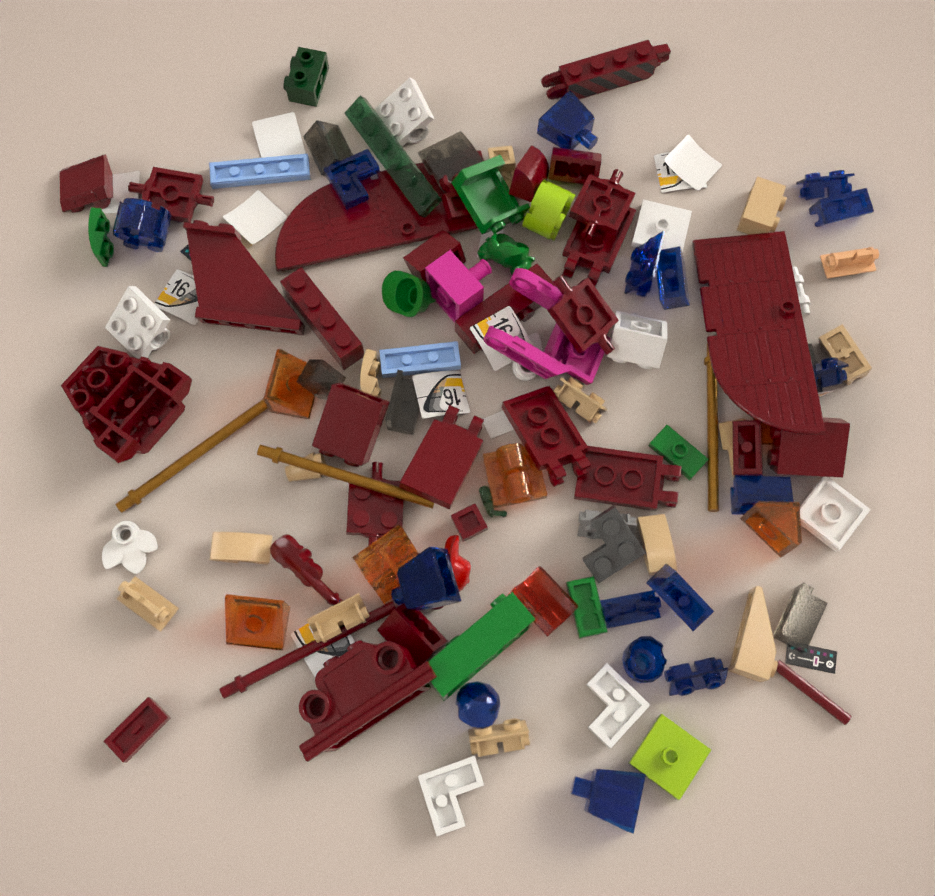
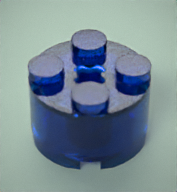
(141, 224)

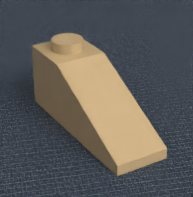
(754, 645)

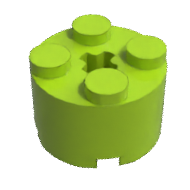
(548, 210)

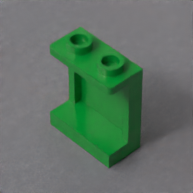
(488, 196)

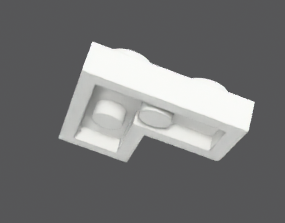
(622, 703)
(441, 790)

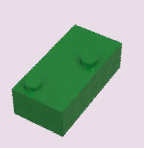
(480, 644)

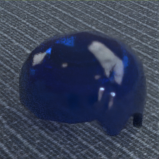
(644, 659)
(478, 704)

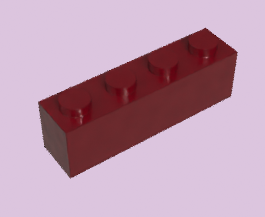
(504, 297)
(322, 318)

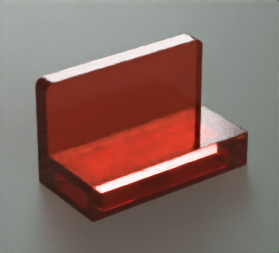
(545, 600)

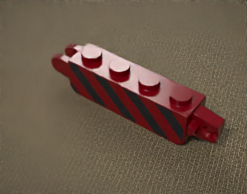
(606, 70)

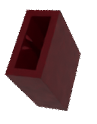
(350, 424)
(810, 453)

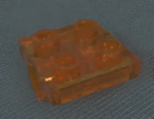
(513, 476)
(382, 560)

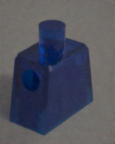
(568, 124)
(427, 581)
(612, 796)

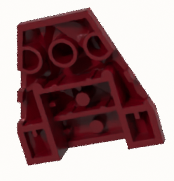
(126, 400)

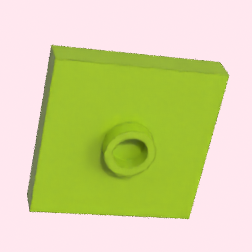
(669, 756)

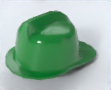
(406, 293)

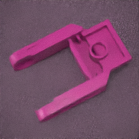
(559, 353)

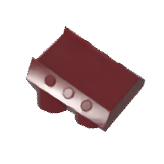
(86, 184)

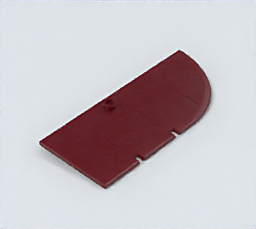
(325, 231)
(759, 330)

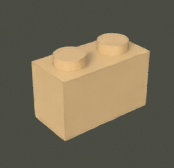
(761, 207)

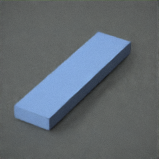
(259, 171)

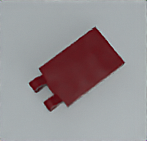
(598, 252)
(547, 433)
(443, 459)
(627, 479)

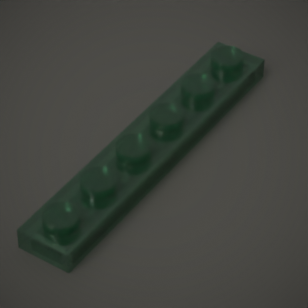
(393, 156)

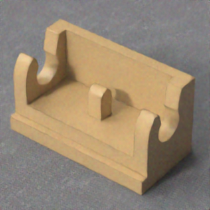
(841, 345)

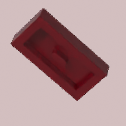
(137, 729)

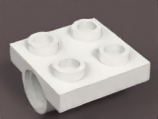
(406, 113)
(138, 324)

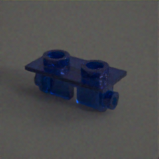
(835, 183)
(830, 372)
(631, 609)
(708, 674)

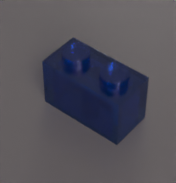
(672, 279)
(680, 597)

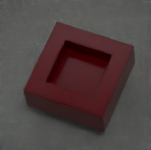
(469, 522)

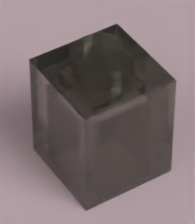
(319, 377)

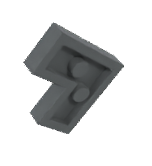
(619, 548)

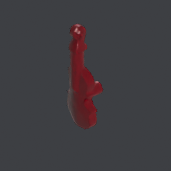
(293, 556)

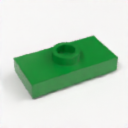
(678, 452)
(589, 615)

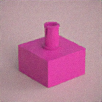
(454, 285)

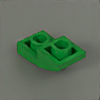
(98, 229)

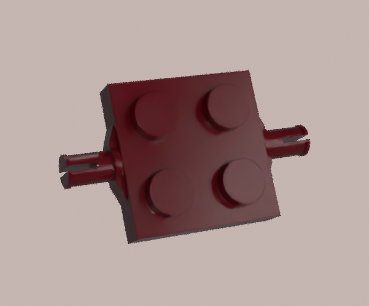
(174, 191)
(602, 204)
(583, 315)
(373, 512)

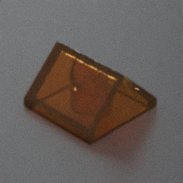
(283, 393)
(776, 524)
(256, 622)

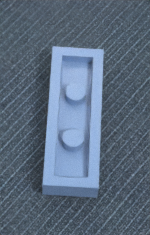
(420, 359)

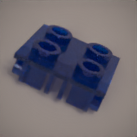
(644, 265)

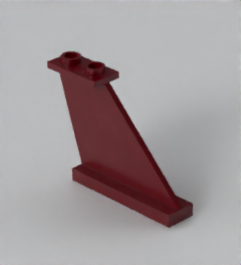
(232, 284)

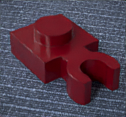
(452, 202)

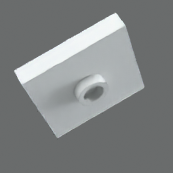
(660, 217)
(831, 513)

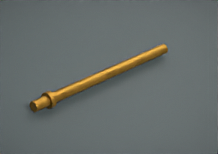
(712, 437)
(278, 455)
(136, 495)

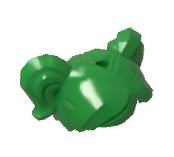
(506, 251)

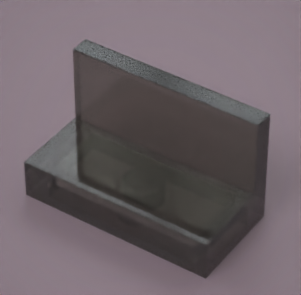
(326, 144)
(403, 406)
(800, 618)

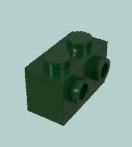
(306, 76)

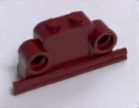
(359, 693)

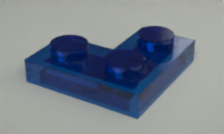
(348, 173)

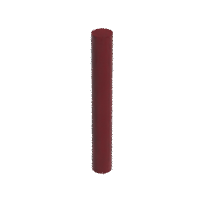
(813, 693)

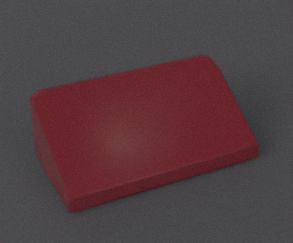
(747, 448)

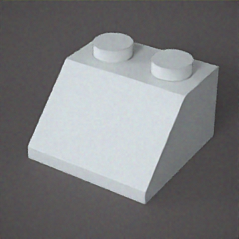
(638, 340)

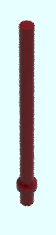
(241, 683)

